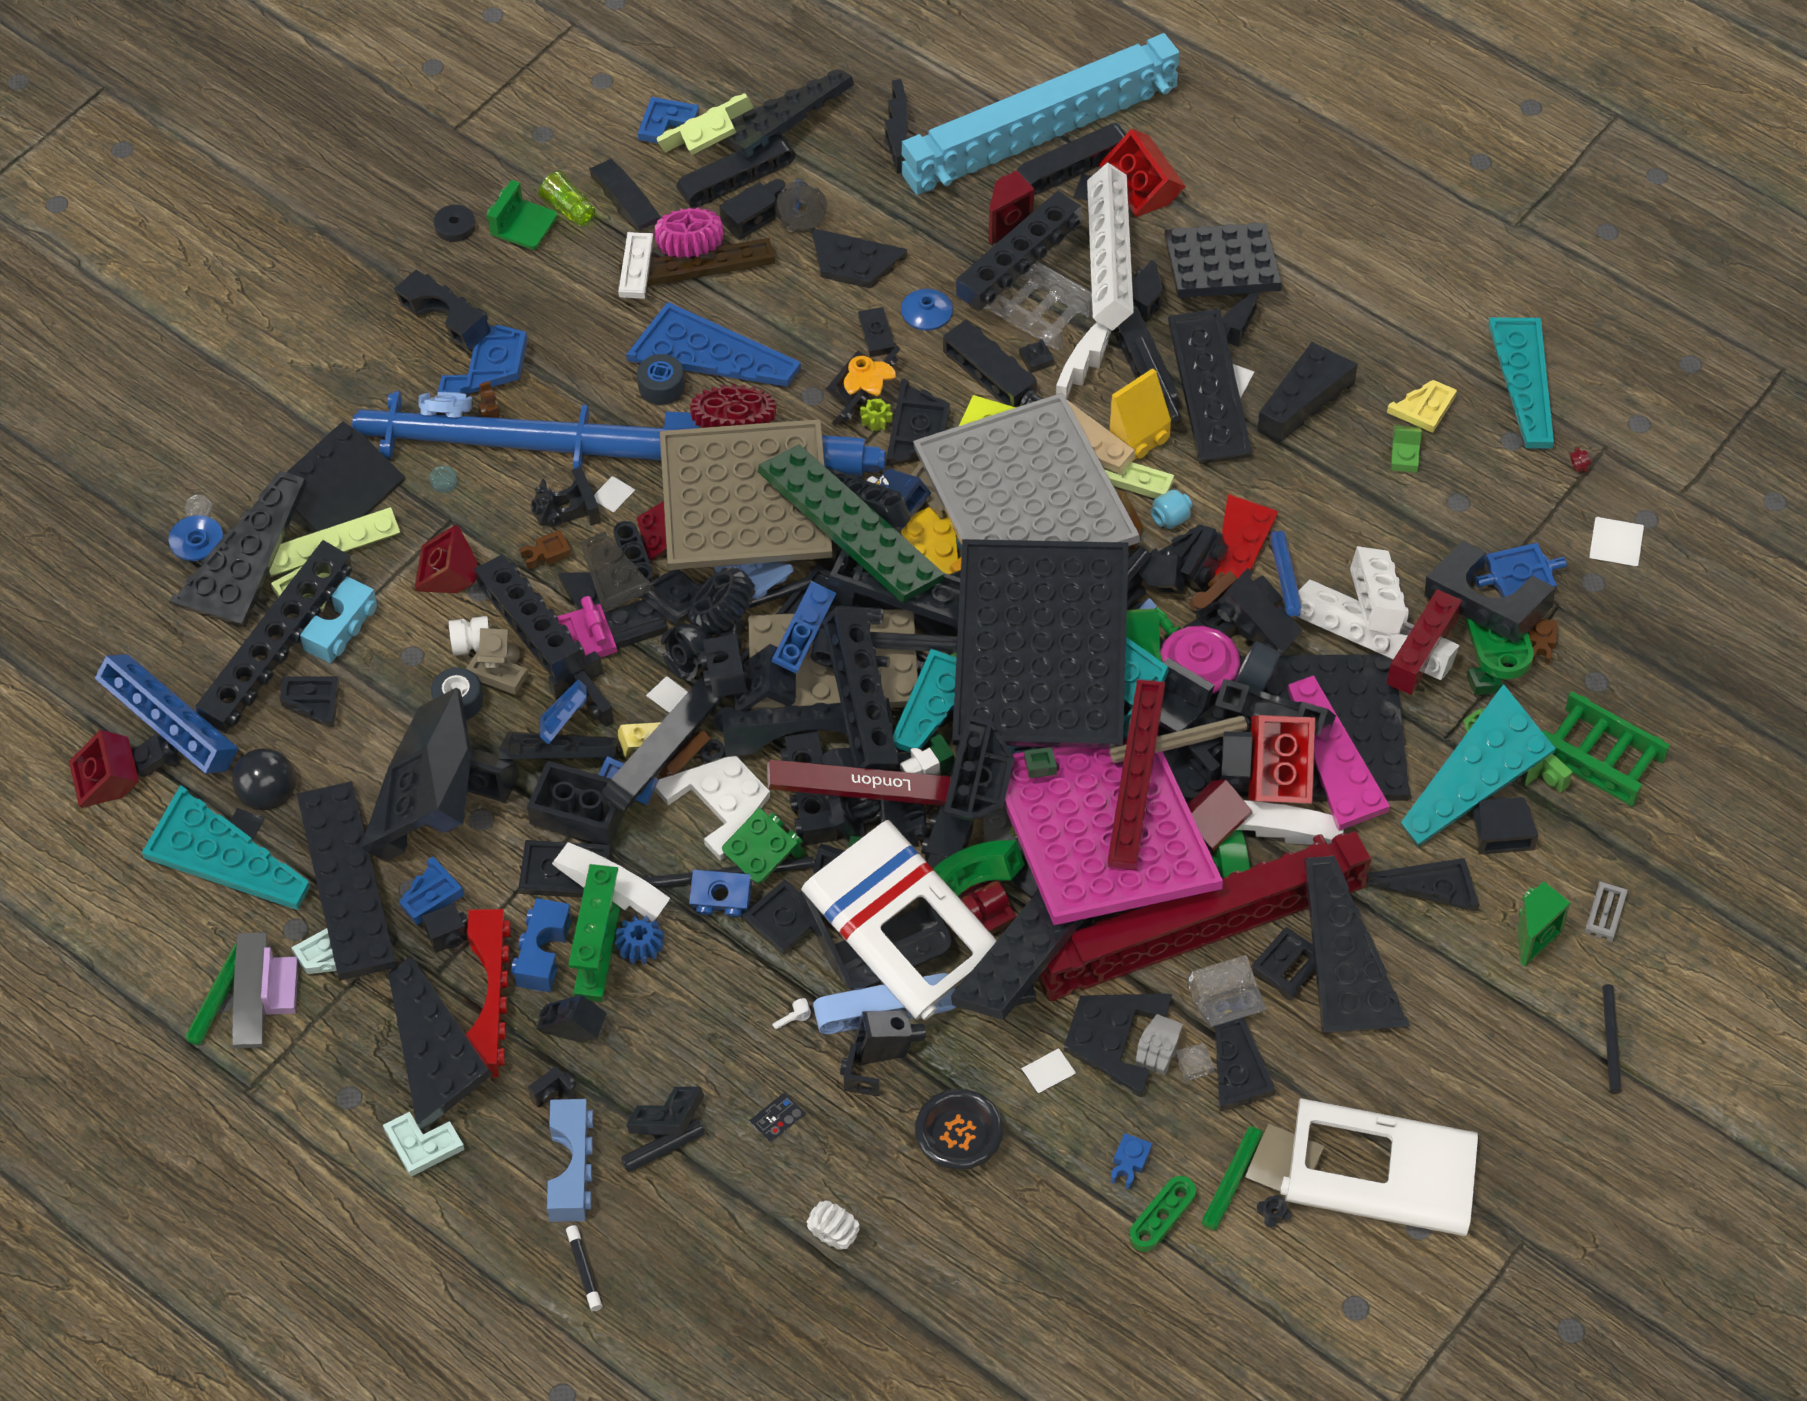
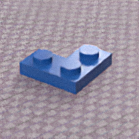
(662, 114)

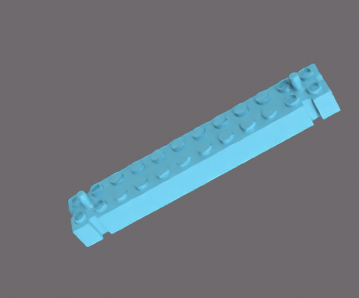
(1040, 114)

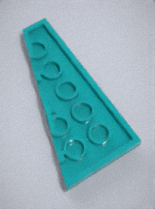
(1488, 758)
(214, 849)

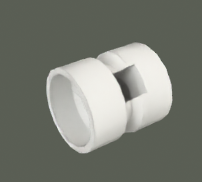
(466, 635)

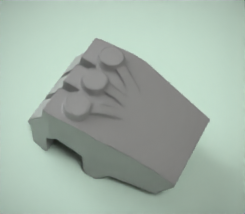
(1158, 1044)

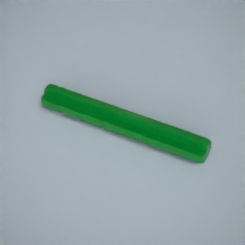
(213, 1001)
(1232, 1178)

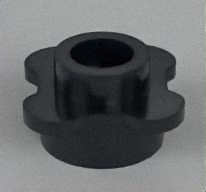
(1274, 1202)

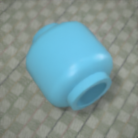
(1171, 509)

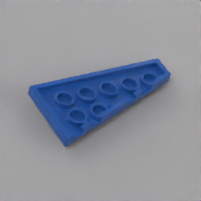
(711, 349)

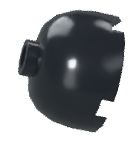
(683, 650)

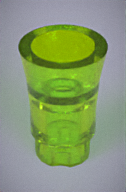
(566, 198)

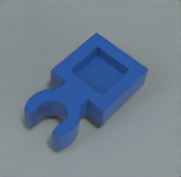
(1130, 1157)

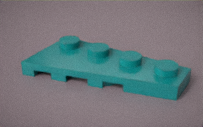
(928, 703)

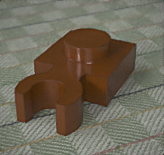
(488, 406)
(548, 548)
(1543, 638)

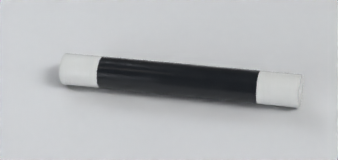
(584, 1268)

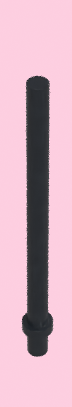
(686, 878)

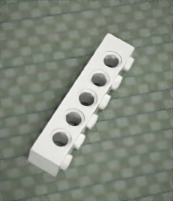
(1345, 618)

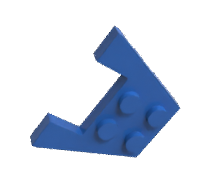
(494, 359)

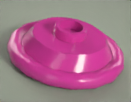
(1204, 653)

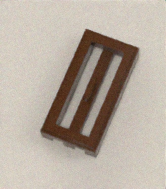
(685, 753)

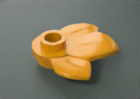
(869, 377)

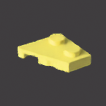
(1424, 406)

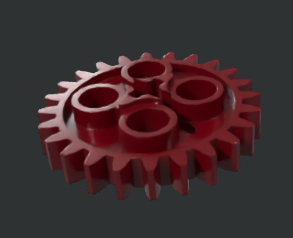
(732, 407)

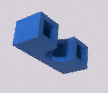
(545, 923)

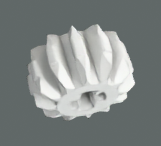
(833, 1225)

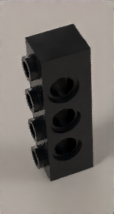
(813, 827)

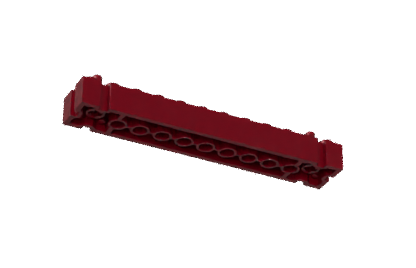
(1191, 922)

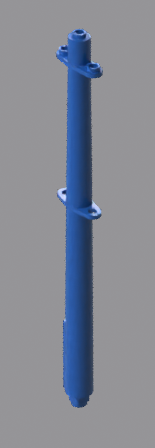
(580, 438)

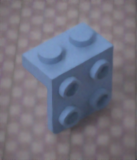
(763, 575)

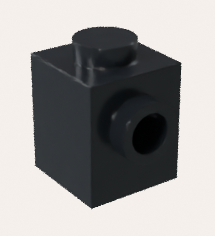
(445, 927)

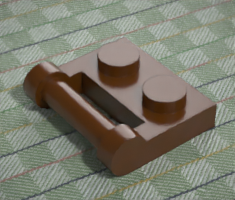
(1217, 585)

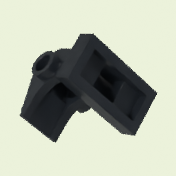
(577, 495)

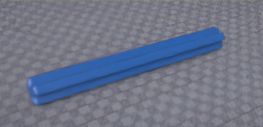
(1286, 573)

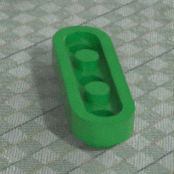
(1164, 1203)

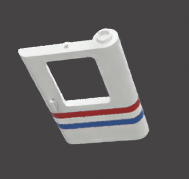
(873, 885)

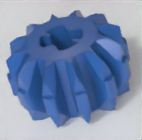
(639, 940)

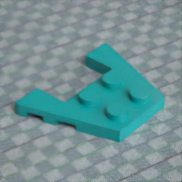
(1141, 666)

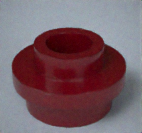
(1580, 460)

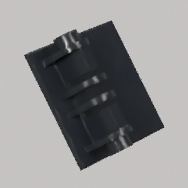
(907, 818)

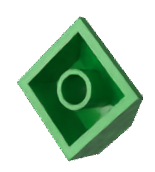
(1540, 920)

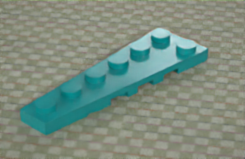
(1523, 365)

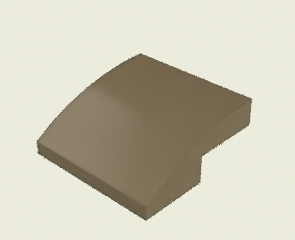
(1274, 1157)

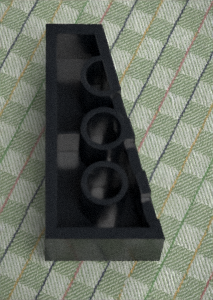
(1307, 387)

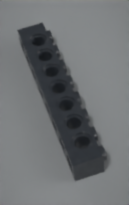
(324, 559)

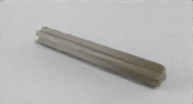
(1188, 736)

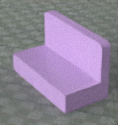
(279, 983)

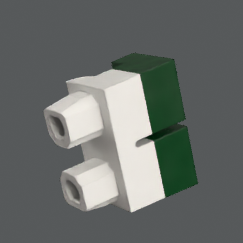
(933, 761)

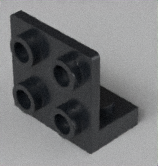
(1184, 697)

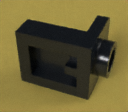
(549, 1085)

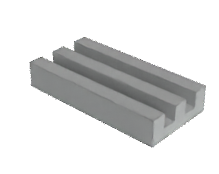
(1600, 930)

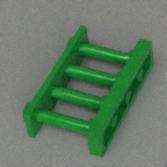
(1598, 772)
(595, 933)

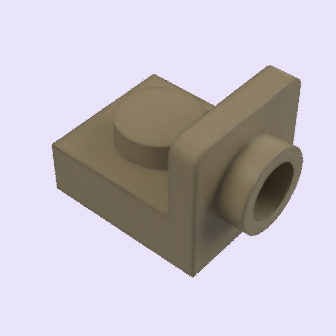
(493, 647)

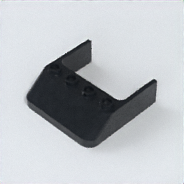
(917, 935)

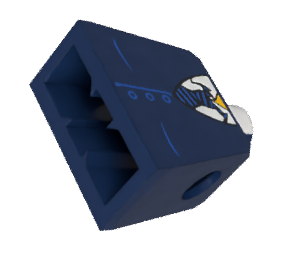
(911, 487)

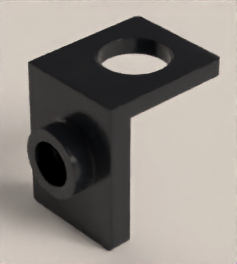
(851, 1081)

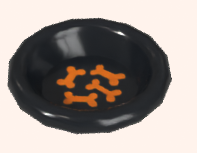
(959, 1129)

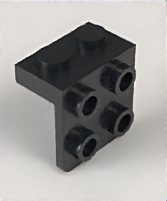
(765, 680)

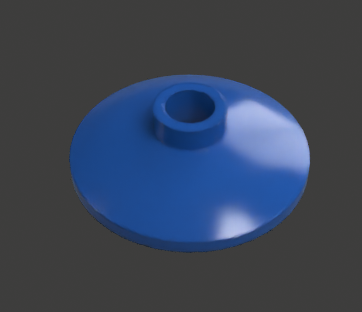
(926, 309)
(194, 530)

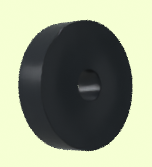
(454, 214)

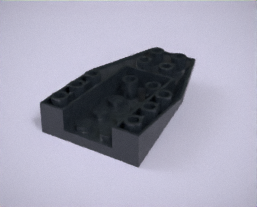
(424, 778)

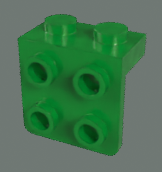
(519, 219)
(1143, 630)
(762, 845)

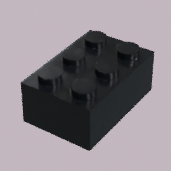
(571, 804)

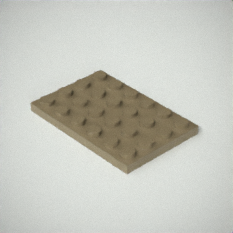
(818, 683)

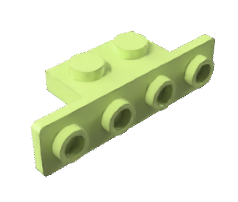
(708, 128)

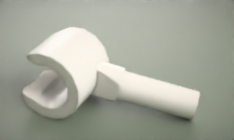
(801, 1013)

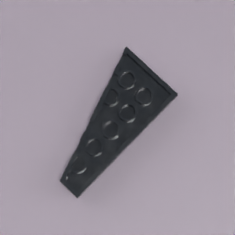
(1348, 969)
(436, 1050)

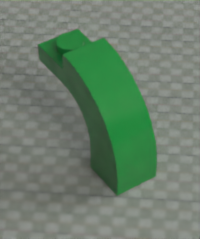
(980, 863)

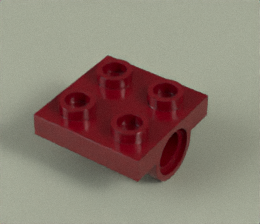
(989, 905)

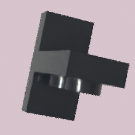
(596, 703)
(1204, 756)

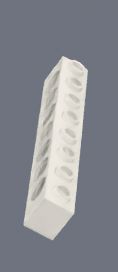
(1110, 247)

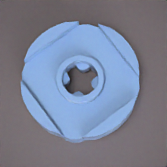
(450, 402)

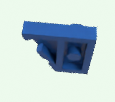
(562, 710)
(430, 892)

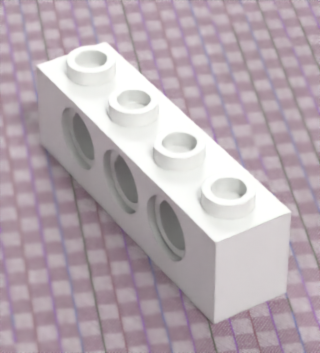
(1378, 590)

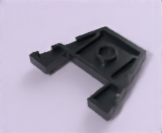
(1102, 1029)

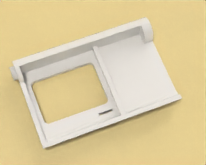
(1427, 1175)

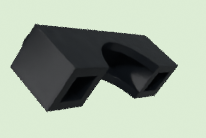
(423, 295)
(1248, 701)

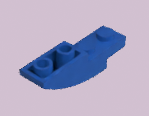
(803, 627)

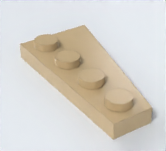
(1110, 450)

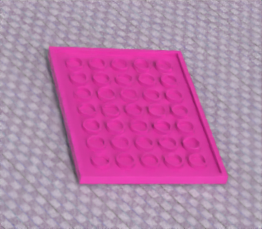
(1068, 829)

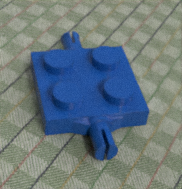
(1514, 566)

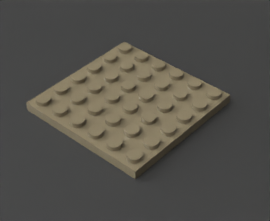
(722, 506)

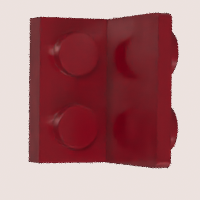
(653, 531)

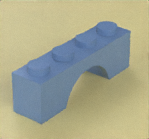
(568, 1192)

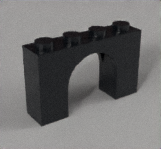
(1507, 615)

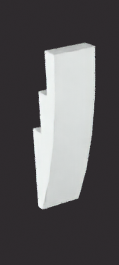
(1086, 353)
(1289, 822)
(629, 888)

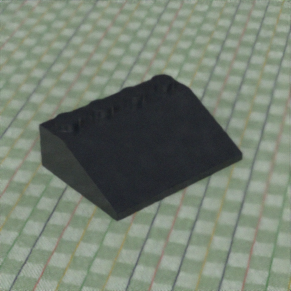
(343, 479)

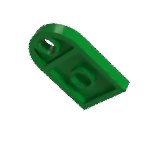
(1494, 650)

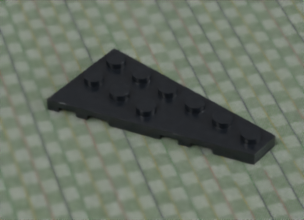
(783, 113)
(240, 562)

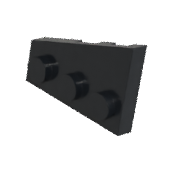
(1239, 1067)

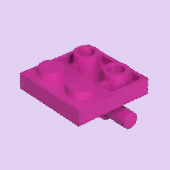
(590, 628)

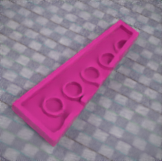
(1342, 772)

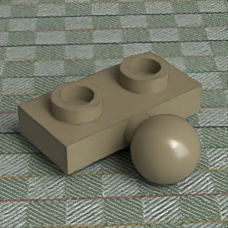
(507, 677)

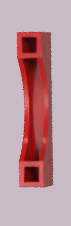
(487, 941)

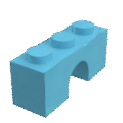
(329, 637)

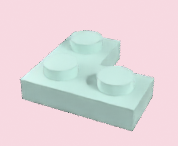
(421, 1150)

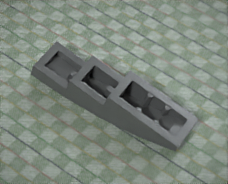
(247, 1003)

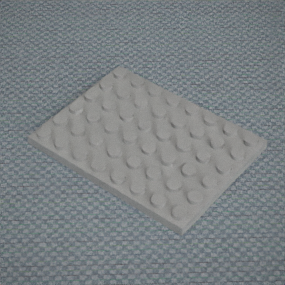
(1025, 478)

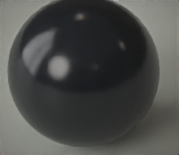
(264, 779)

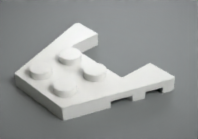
(725, 788)

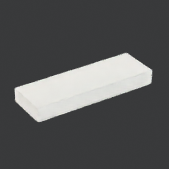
(636, 265)

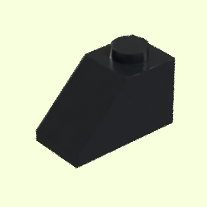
(1236, 759)

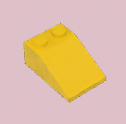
(1140, 414)

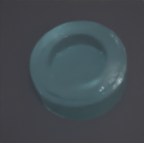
(443, 479)

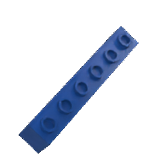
(166, 713)

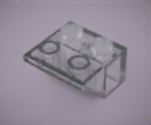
(1225, 991)

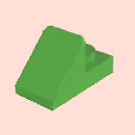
(1405, 448)
(1552, 771)

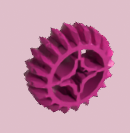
(689, 232)

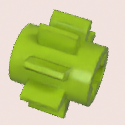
(876, 414)

